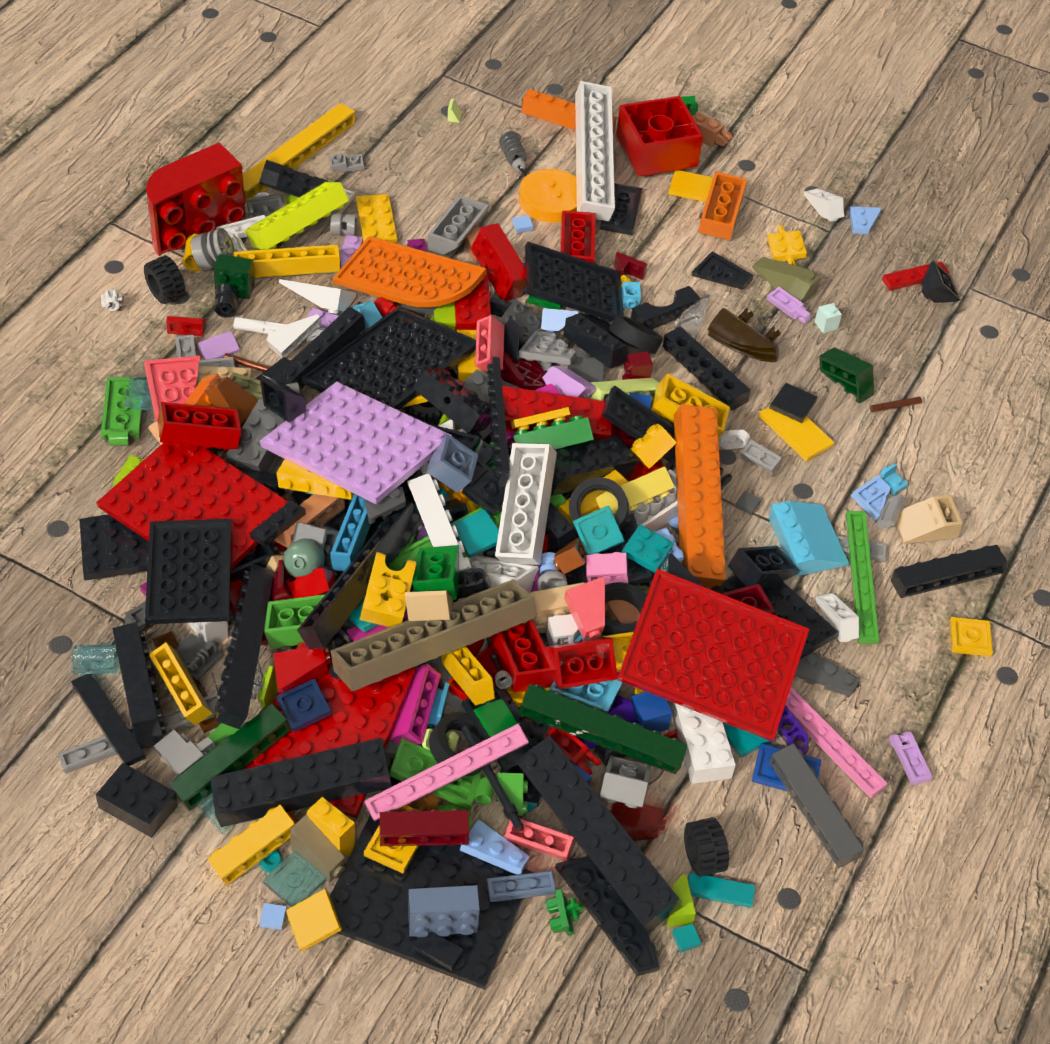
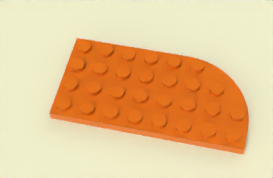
(408, 274)

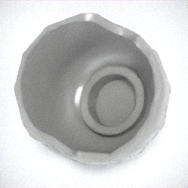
(551, 579)

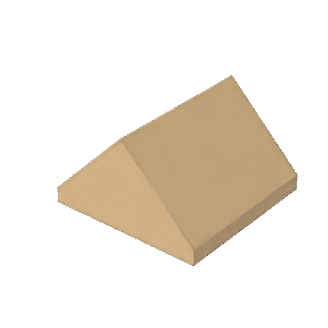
(428, 605)

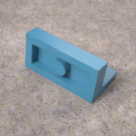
(439, 706)

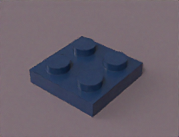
(303, 705)

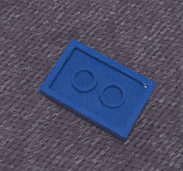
(764, 773)

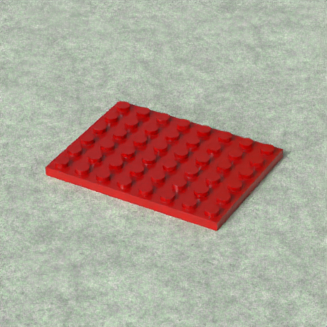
(191, 485)
(713, 655)
(354, 719)

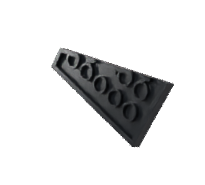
(610, 914)

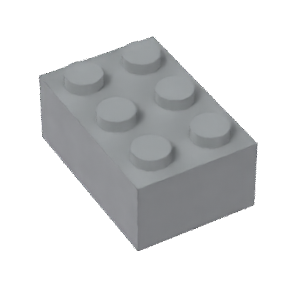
(625, 781)

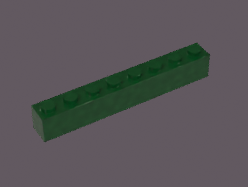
(603, 728)

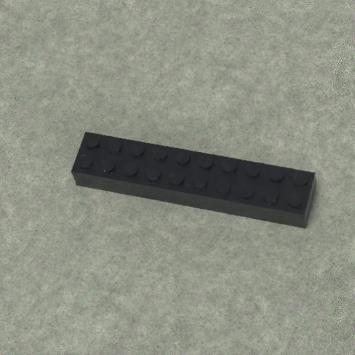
(599, 834)

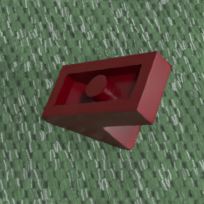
(629, 265)

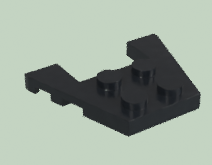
(484, 488)

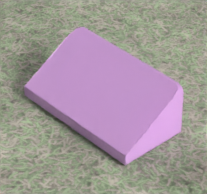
(218, 346)

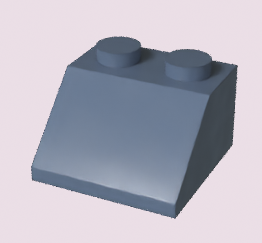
(453, 464)

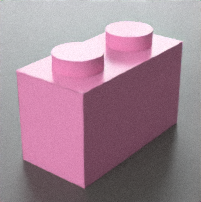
(609, 566)

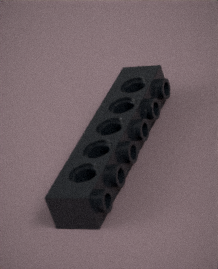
(706, 368)

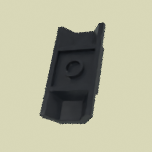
(288, 180)

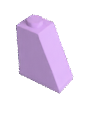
(568, 382)

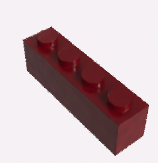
(424, 828)

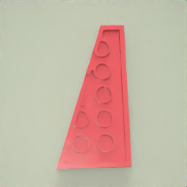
(171, 380)

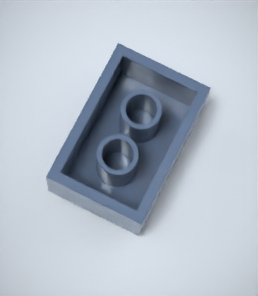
(443, 911)

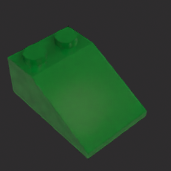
(437, 570)

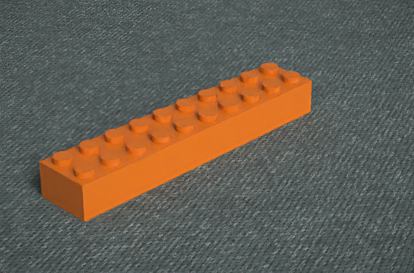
(699, 493)

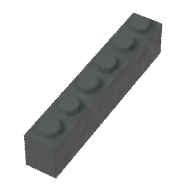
(816, 805)

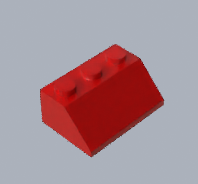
(583, 662)

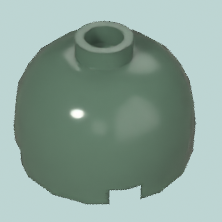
(303, 557)

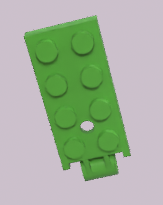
(115, 411)
(414, 759)

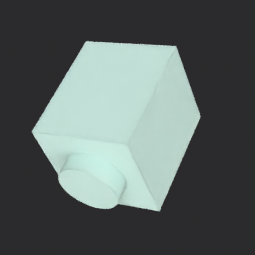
(828, 318)

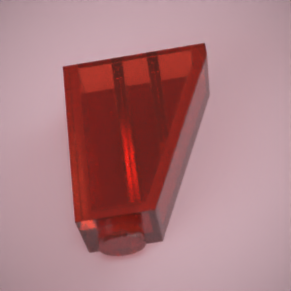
(640, 822)

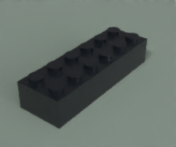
(589, 461)
(139, 685)

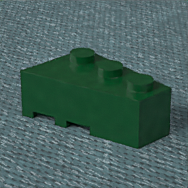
(850, 372)

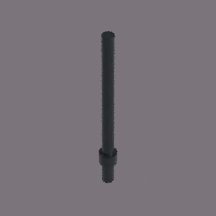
(509, 809)

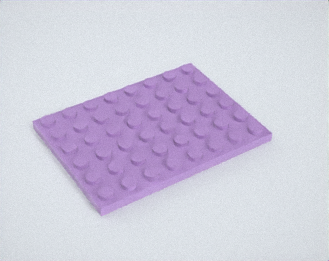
(355, 442)

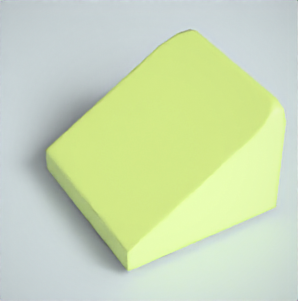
(454, 112)

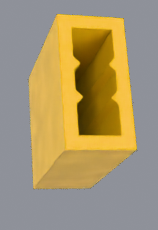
(334, 825)

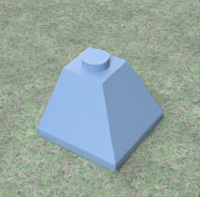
(554, 319)

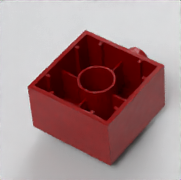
(659, 136)

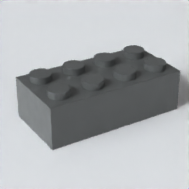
(249, 451)

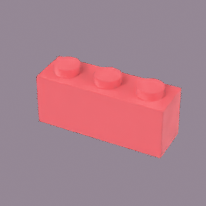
(489, 342)
(542, 840)

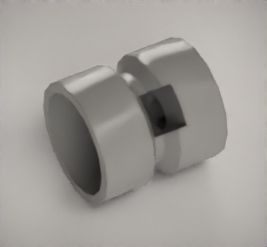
(337, 224)

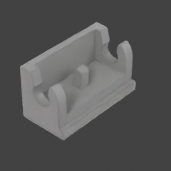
(761, 456)

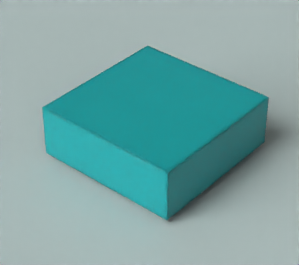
(686, 938)

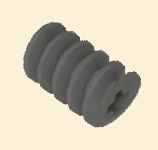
(512, 146)

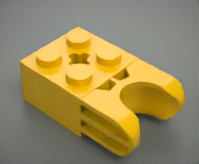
(386, 593)

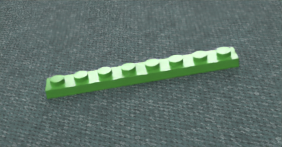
(862, 577)

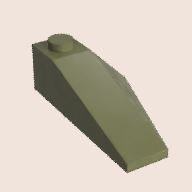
(793, 279)

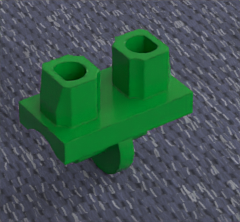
(560, 904)

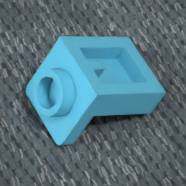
(895, 481)

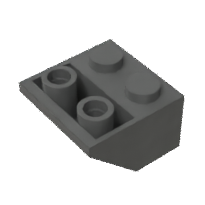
(322, 535)

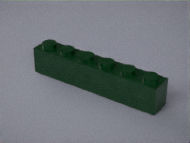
(231, 755)

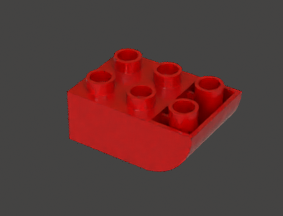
(194, 197)

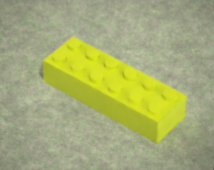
(297, 215)

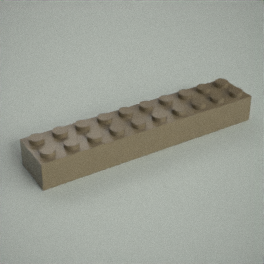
(420, 641)

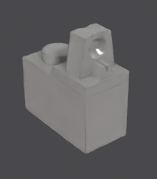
(180, 752)

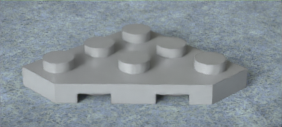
(548, 349)

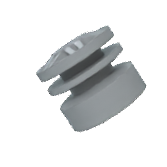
(209, 245)

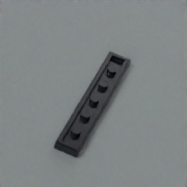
(108, 719)

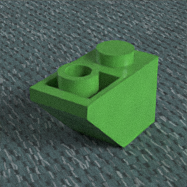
(514, 788)

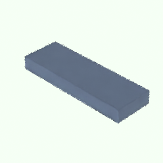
(521, 886)

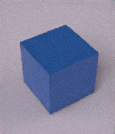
(652, 711)

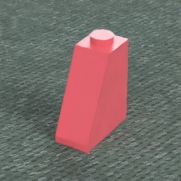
(588, 607)

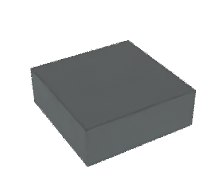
(748, 503)

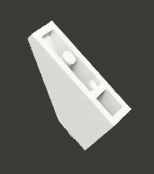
(826, 204)
(290, 336)
(839, 616)

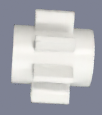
(111, 300)

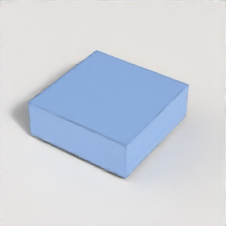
(522, 224)
(273, 916)

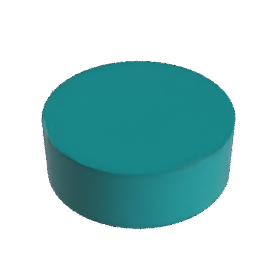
(270, 862)

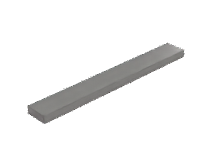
(101, 748)

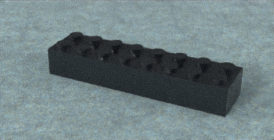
(300, 782)

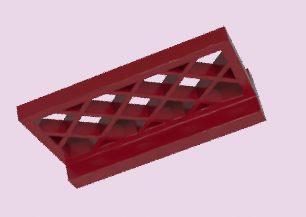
(512, 372)

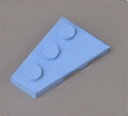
(495, 849)

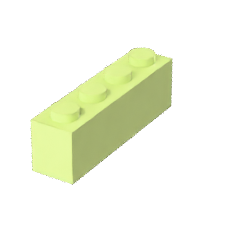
(640, 386)

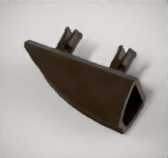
(742, 338)

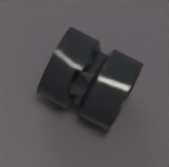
(226, 300)

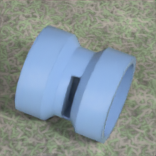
(547, 562)

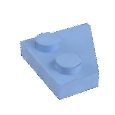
(863, 218)
(872, 496)

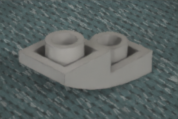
(342, 163)

